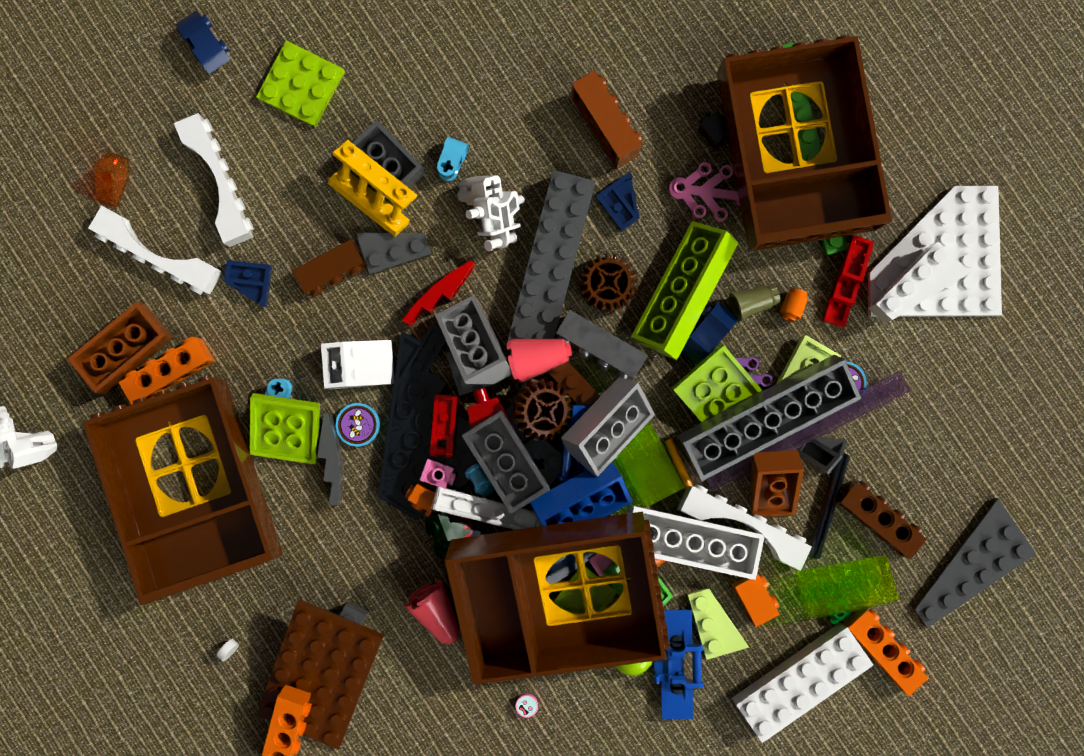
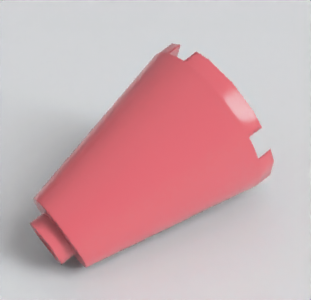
(536, 356)
(434, 611)

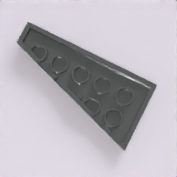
(979, 561)

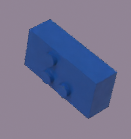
(583, 498)

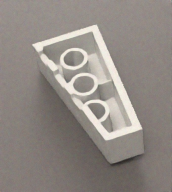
(919, 281)

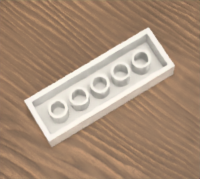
(703, 543)
(802, 682)

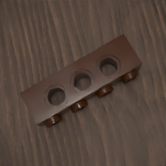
(912, 536)

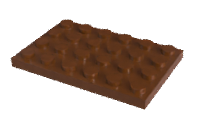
(329, 661)

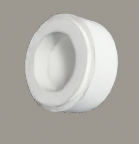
(227, 650)

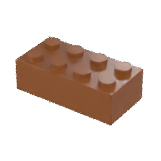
(605, 119)
(120, 348)

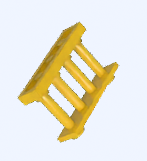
(365, 198)

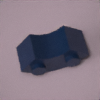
(203, 42)
(709, 332)

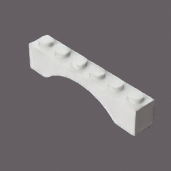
(230, 220)
(118, 230)
(784, 548)

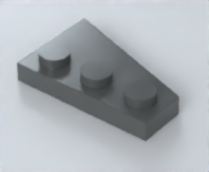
(385, 251)

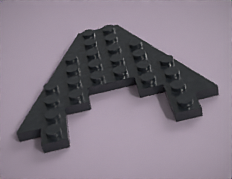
(411, 424)

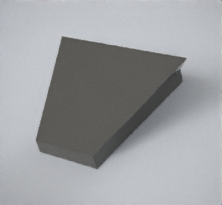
(823, 453)

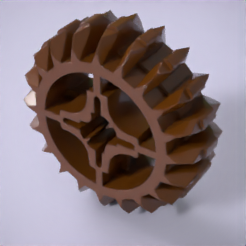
(602, 274)
(557, 400)

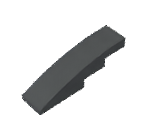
(331, 451)

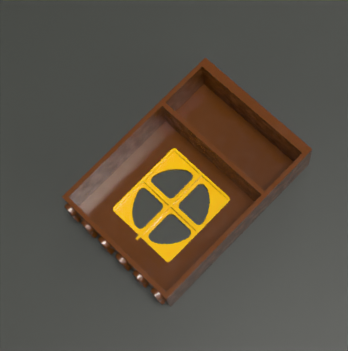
(813, 199)
(172, 541)
(518, 630)

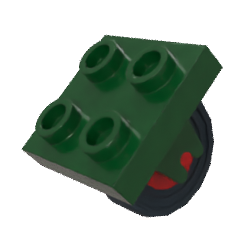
(448, 526)

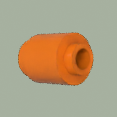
(793, 305)

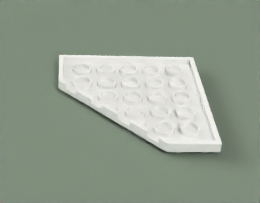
(969, 229)

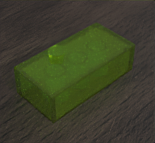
(649, 467)
(846, 587)

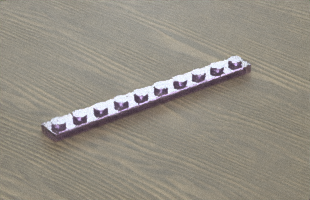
(872, 398)

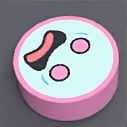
(526, 705)

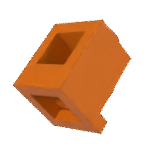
(421, 498)

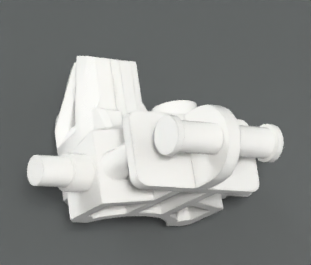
(492, 207)
(23, 448)

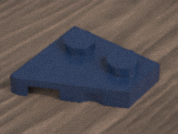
(620, 202)
(250, 279)

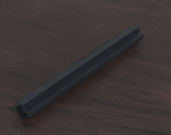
(828, 507)

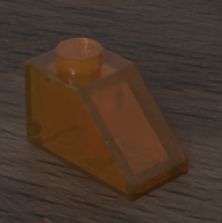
(111, 178)

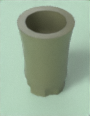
(752, 301)

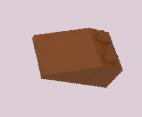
(775, 483)

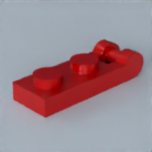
(443, 425)

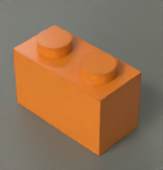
(756, 599)

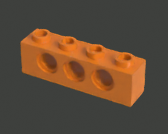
(199, 358)
(913, 673)
(287, 722)

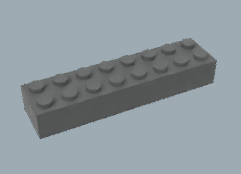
(552, 257)
(769, 417)

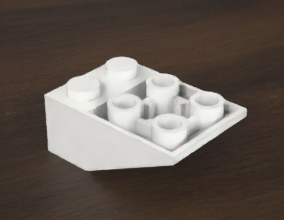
(357, 364)

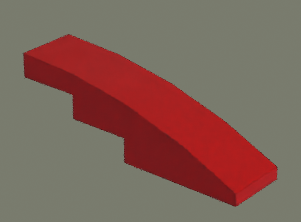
(847, 281)
(446, 287)

